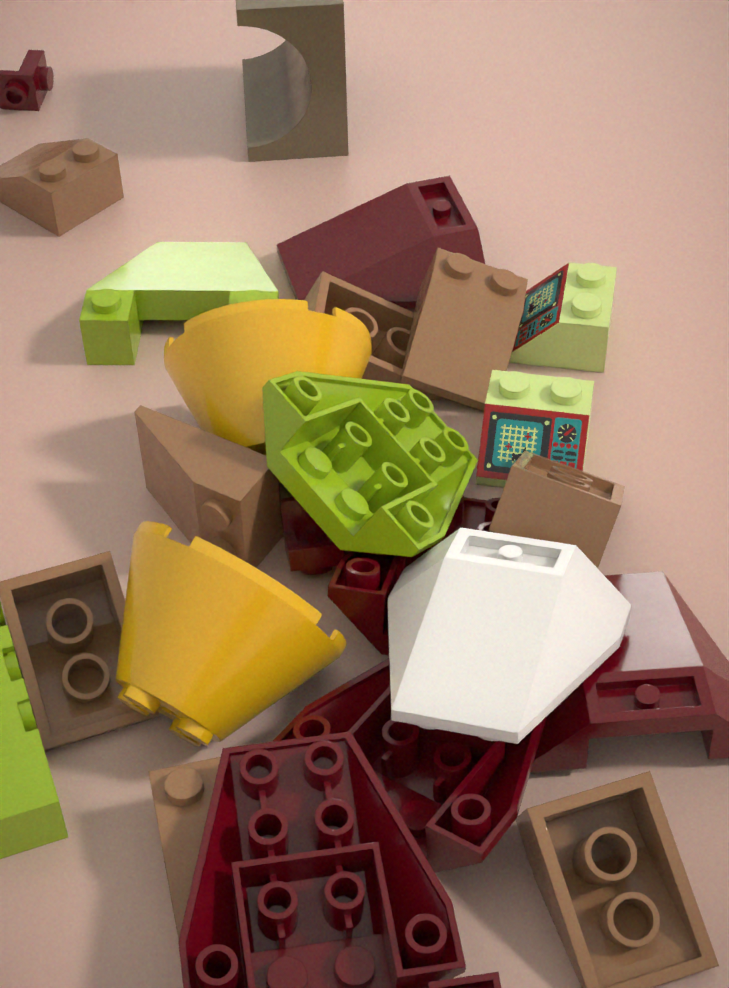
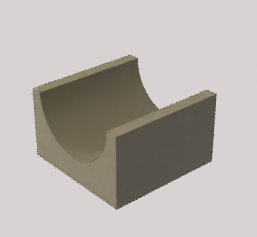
(299, 88)

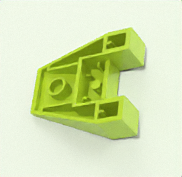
(166, 284)

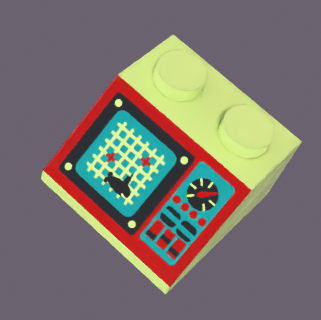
(567, 319)
(536, 416)

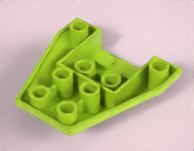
(366, 460)

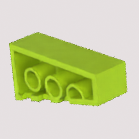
(28, 795)

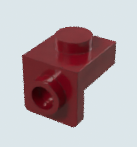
(29, 85)
(305, 542)

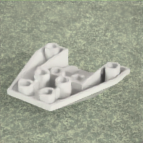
(497, 633)

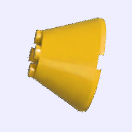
(242, 345)
(211, 637)

